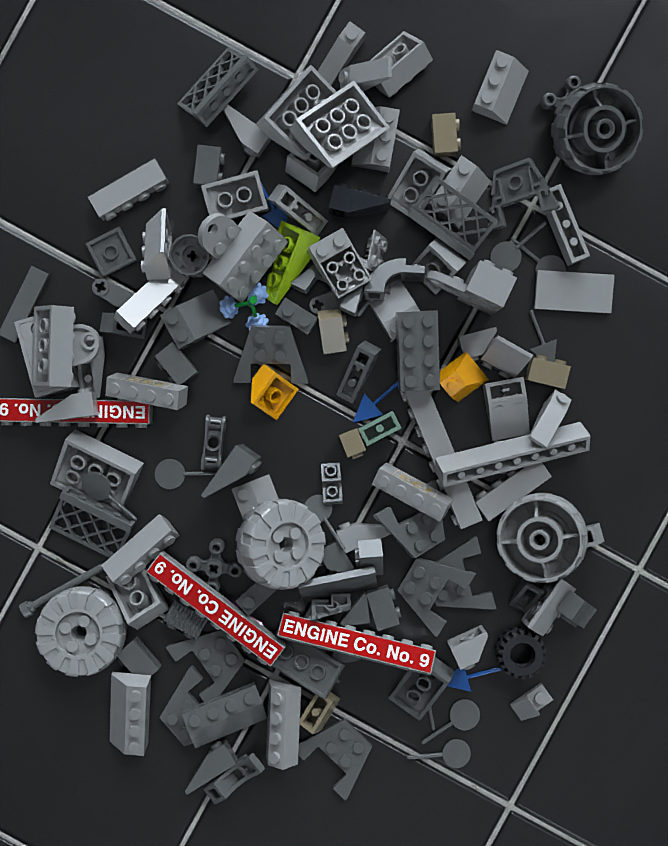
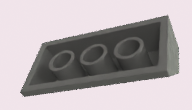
(224, 715)

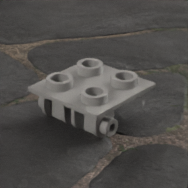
(376, 247)

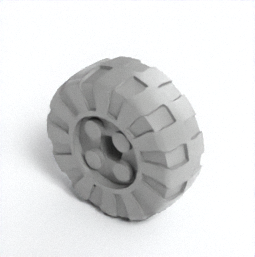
(563, 533)
(280, 544)
(64, 643)

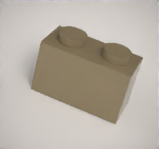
(444, 135)
(332, 330)
(548, 372)
(352, 443)
(318, 712)

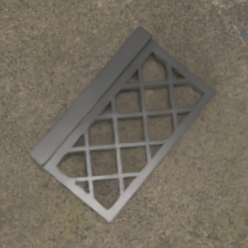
(226, 87)
(440, 230)
(95, 508)

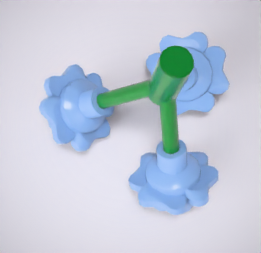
(257, 295)

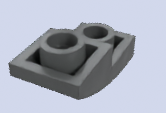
(331, 483)

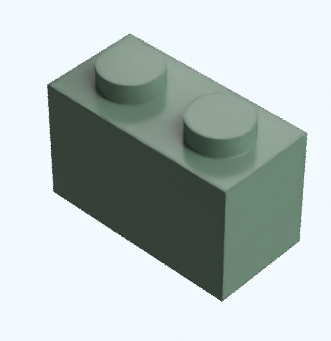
(379, 428)

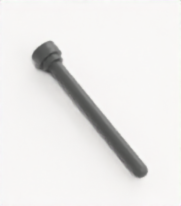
(28, 608)

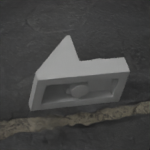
(532, 701)

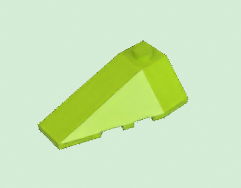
(289, 261)

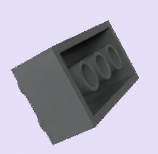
(417, 350)

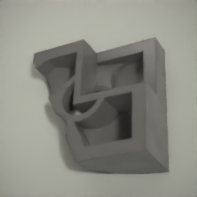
(338, 604)

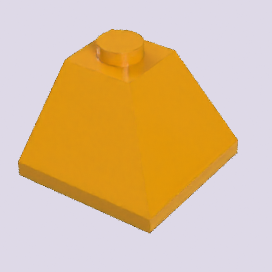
(462, 377)
(271, 391)

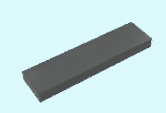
(24, 302)

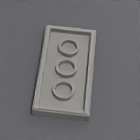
(574, 291)

